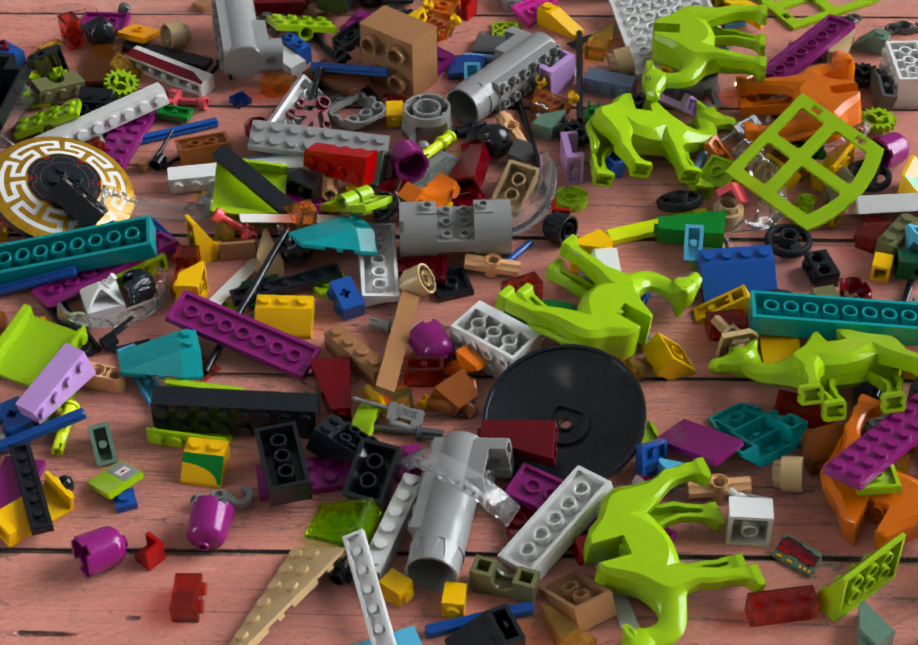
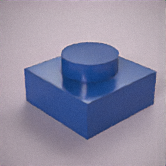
(126, 501)

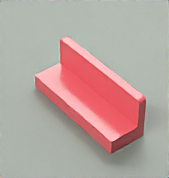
(736, 190)

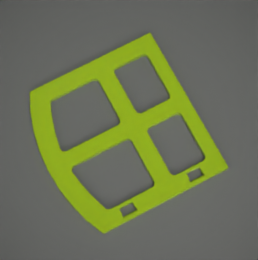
(779, 8)
(801, 158)

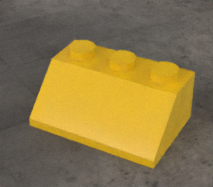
(839, 157)
(287, 313)

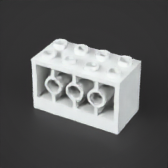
(901, 62)
(494, 337)

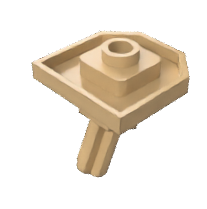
(731, 336)

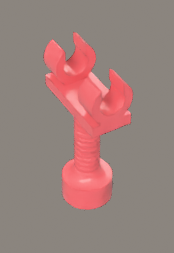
(177, 98)
(244, 229)

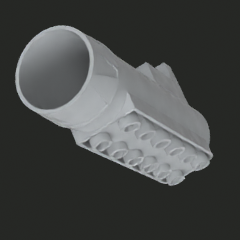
(244, 40)
(506, 77)
(445, 514)

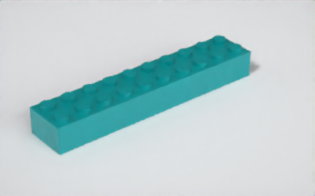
(83, 248)
(806, 313)

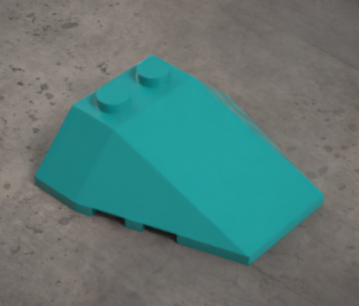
(340, 234)
(169, 355)
(764, 433)

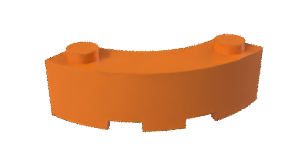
(440, 189)

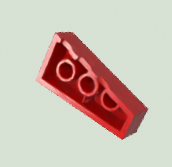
(342, 163)

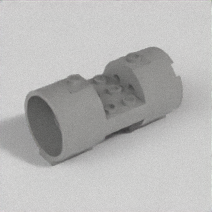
(463, 228)

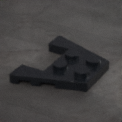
(346, 42)

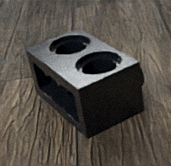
(821, 268)

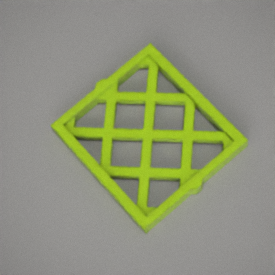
(502, 24)

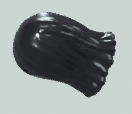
(99, 30)
(494, 136)
(389, 214)
(290, 250)
(138, 285)

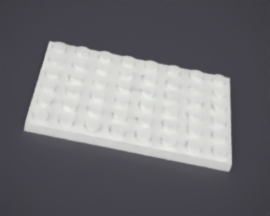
(636, 23)

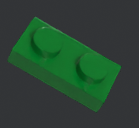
(175, 113)

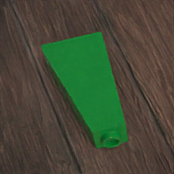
(672, 227)

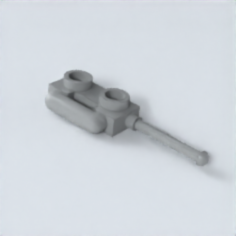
(738, 130)
(398, 411)

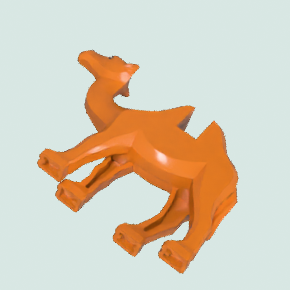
(818, 83)
(890, 512)

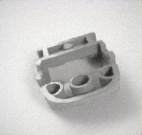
(372, 110)

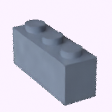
(608, 83)

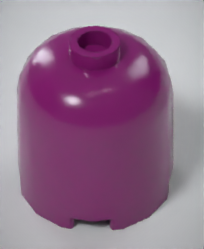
(895, 148)
(408, 160)
(431, 340)
(209, 522)
(99, 550)

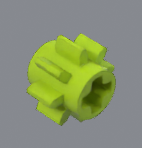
(55, 75)

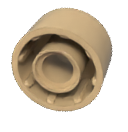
(175, 34)
(621, 61)
(733, 209)
(418, 280)
(789, 474)

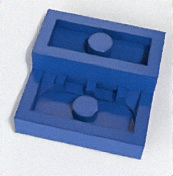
(457, 66)

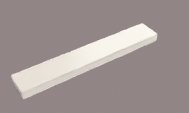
(368, 589)

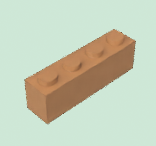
(363, 360)

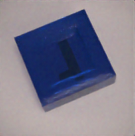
(240, 99)

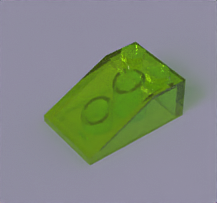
(342, 518)

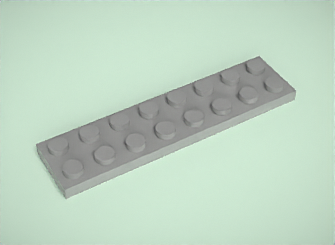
(294, 139)

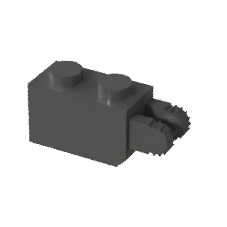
(882, 90)

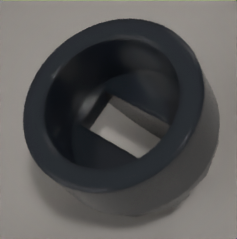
(67, 482)

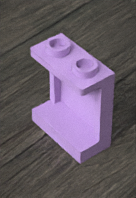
(560, 74)
(687, 104)
(570, 160)

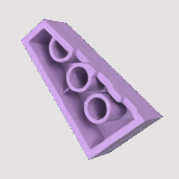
(56, 383)

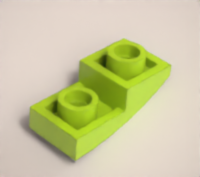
(805, 202)
(365, 418)

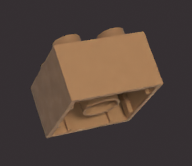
(403, 46)

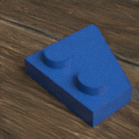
(648, 456)

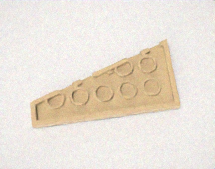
(286, 589)

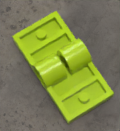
(301, 26)
(48, 119)
(357, 201)

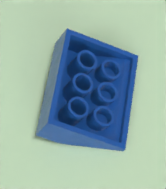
(733, 266)

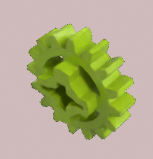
(121, 82)
(880, 120)

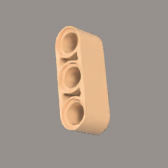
(106, 379)

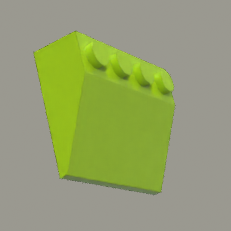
(861, 579)

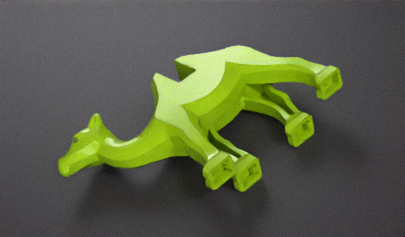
(689, 44)
(651, 133)
(609, 310)
(827, 366)
(643, 559)

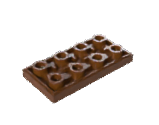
(98, 63)
(343, 83)

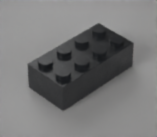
(283, 463)

